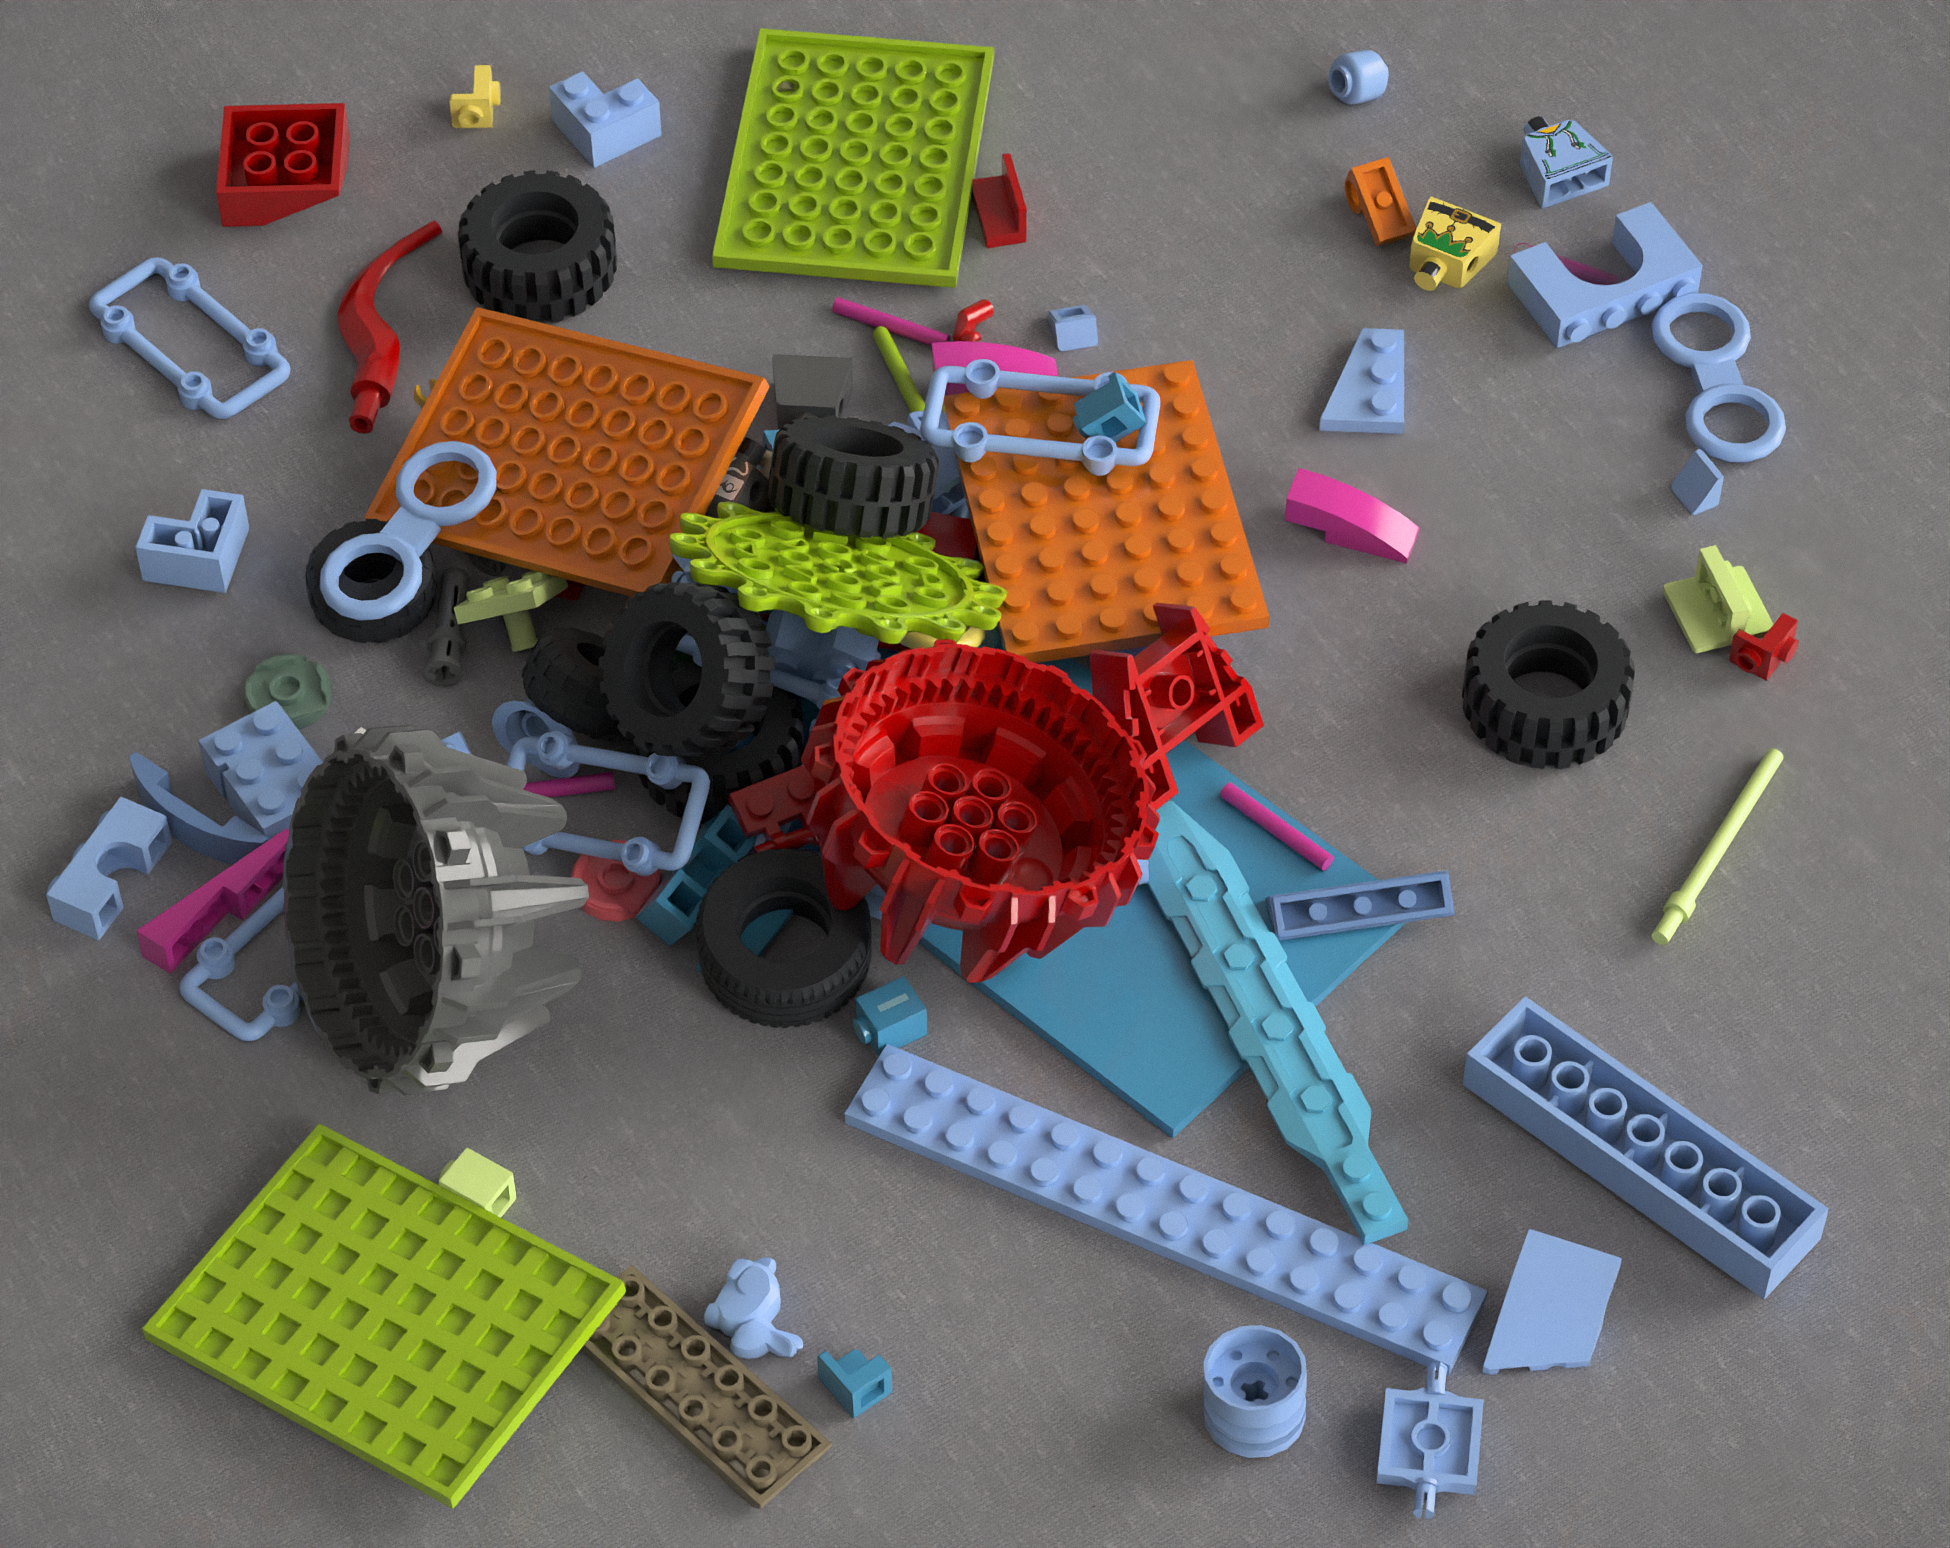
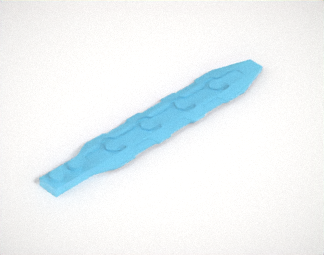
(1270, 1019)

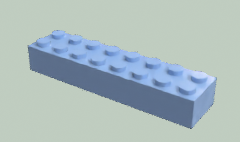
(1645, 1147)

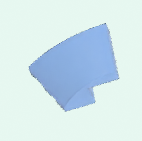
(1552, 1306)

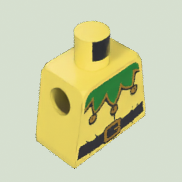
(1451, 245)

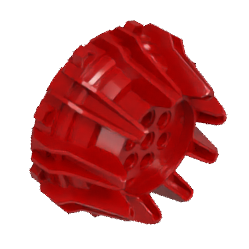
(977, 802)

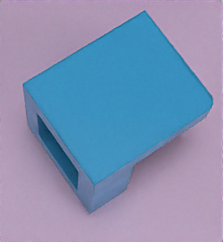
(855, 1380)

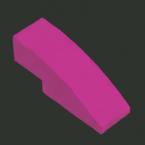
(1006, 357)
(1349, 516)

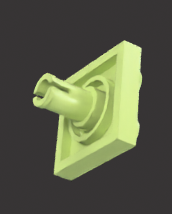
(511, 601)

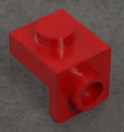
(1765, 655)

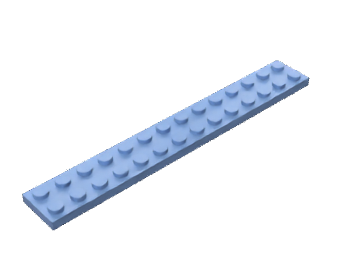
(1167, 1208)

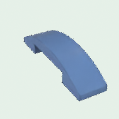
(188, 825)

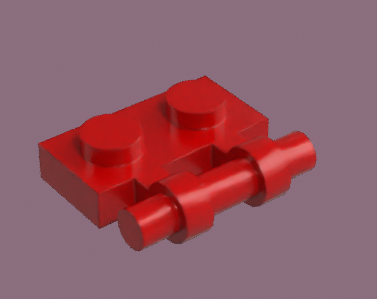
(776, 803)

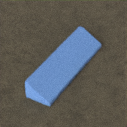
(1360, 905)

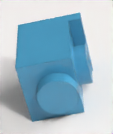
(1109, 411)

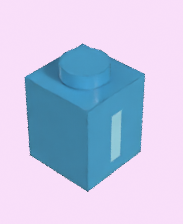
(890, 1016)

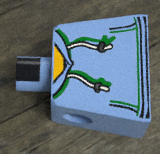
(1562, 161)

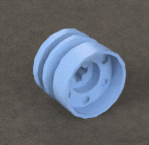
(1254, 1391)

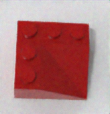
(279, 160)

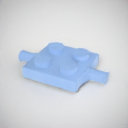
(1430, 1441)

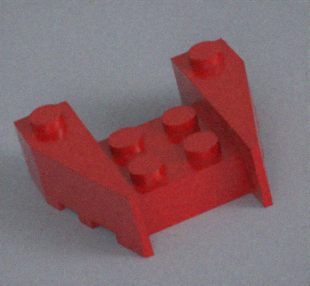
(1175, 690)

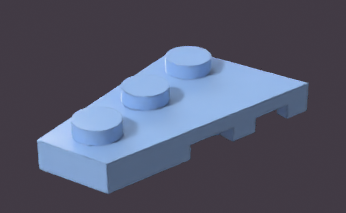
(1370, 386)

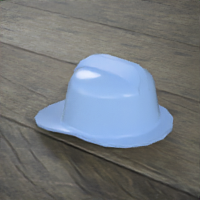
(523, 719)

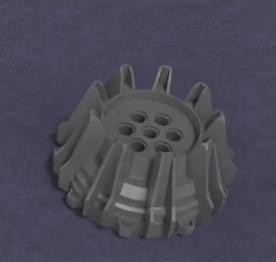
(421, 908)

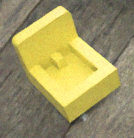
(477, 108)

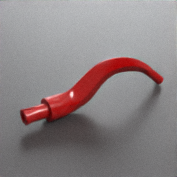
(370, 337)

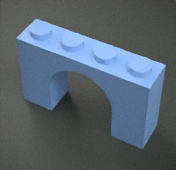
(1576, 309)

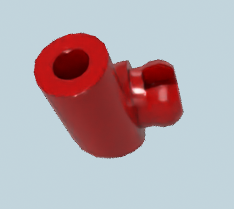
(969, 318)

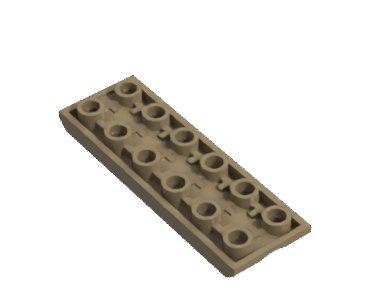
(703, 1393)

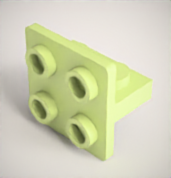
(1716, 603)

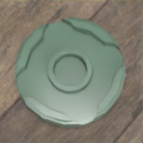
(293, 682)

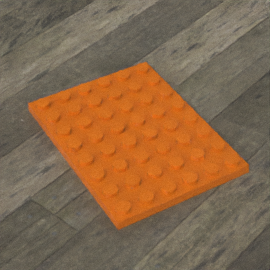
(587, 444)
(1098, 551)

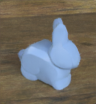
(747, 1309)

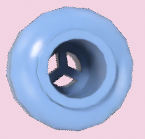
(1358, 77)

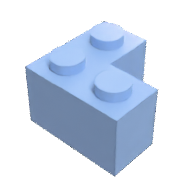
(605, 123)
(199, 550)
(816, 654)

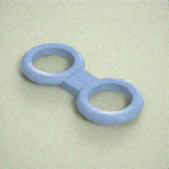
(1718, 378)
(408, 531)

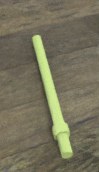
(1682, 902)

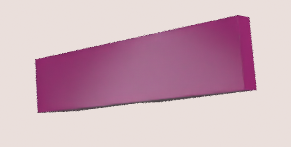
(235, 891)

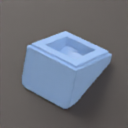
(1073, 327)
(1698, 484)

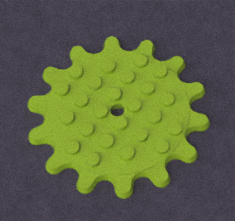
(837, 579)

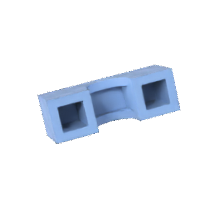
(123, 839)

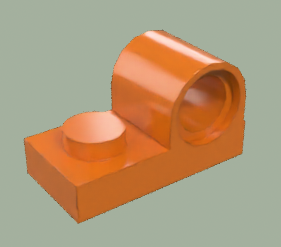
(1377, 195)

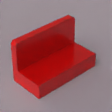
(1001, 206)

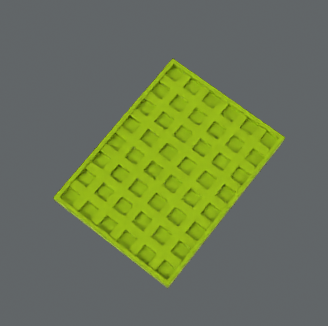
(385, 1314)

